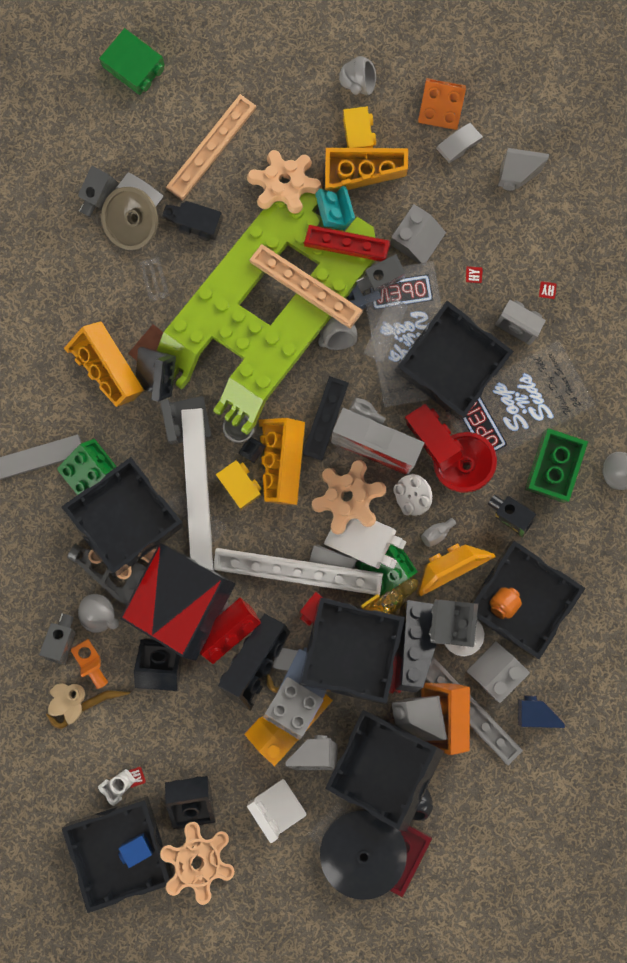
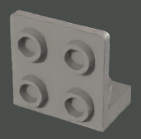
(293, 708)

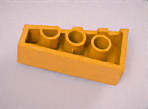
(363, 166)

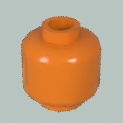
(505, 603)

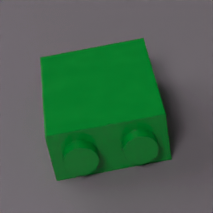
(132, 61)

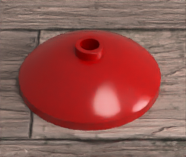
(482, 460)

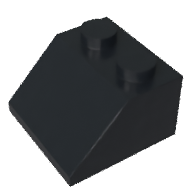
(156, 667)
(189, 801)

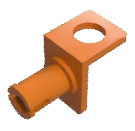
(91, 664)

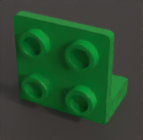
(86, 466)
(391, 577)

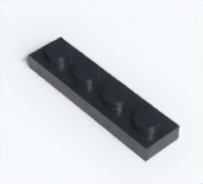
(325, 418)

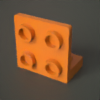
(442, 104)

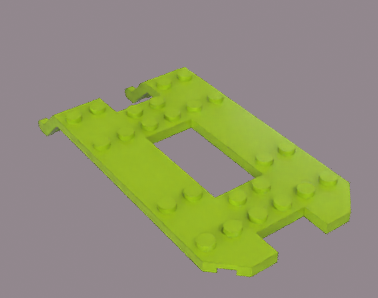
(266, 349)

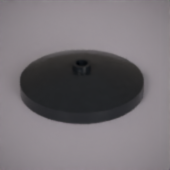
(357, 834)

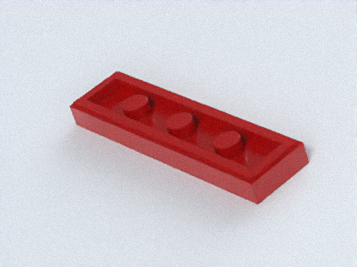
(346, 243)

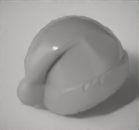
(358, 76)
(337, 336)
(615, 470)
(97, 614)

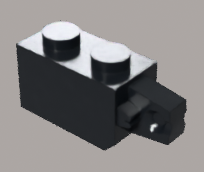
(194, 219)

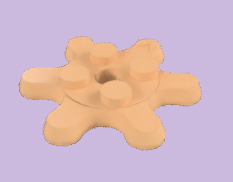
(285, 192)
(358, 506)
(210, 867)

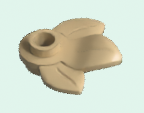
(64, 703)

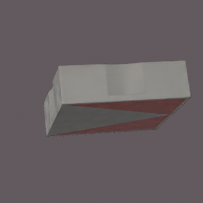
(376, 442)

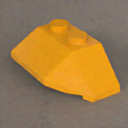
(451, 565)

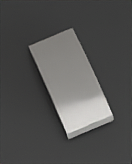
(459, 142)
(132, 181)
(326, 556)

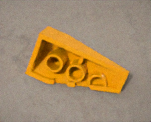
(272, 740)

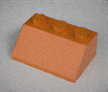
(456, 715)

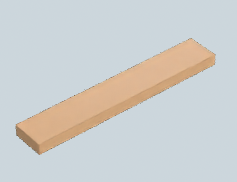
(211, 147)
(306, 286)

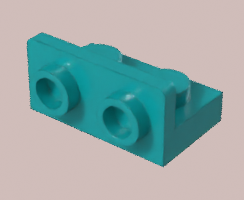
(335, 208)

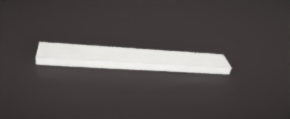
(197, 487)
(298, 571)

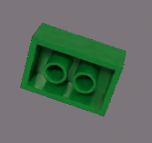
(556, 465)

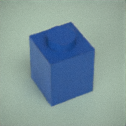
(135, 850)

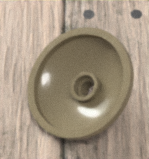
(120, 221)

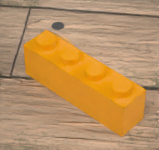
(104, 363)
(282, 459)

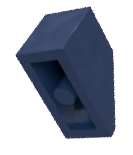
(537, 714)

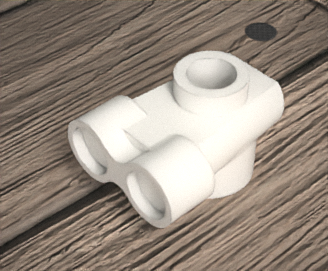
(114, 789)

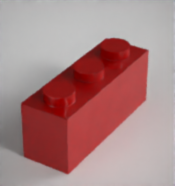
(437, 438)
(229, 630)

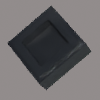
(251, 449)

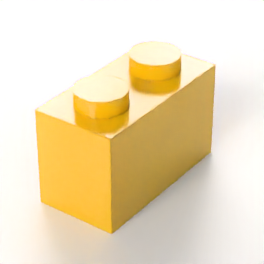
(358, 128)
(238, 484)

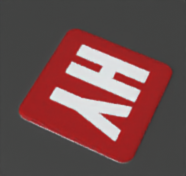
(474, 274)
(547, 290)
(139, 777)

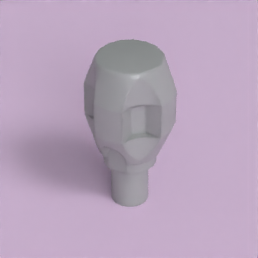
(366, 409)
(437, 532)

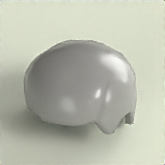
(234, 433)

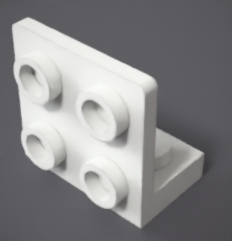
(276, 809)

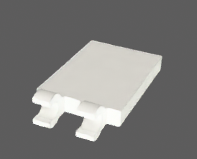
(366, 543)

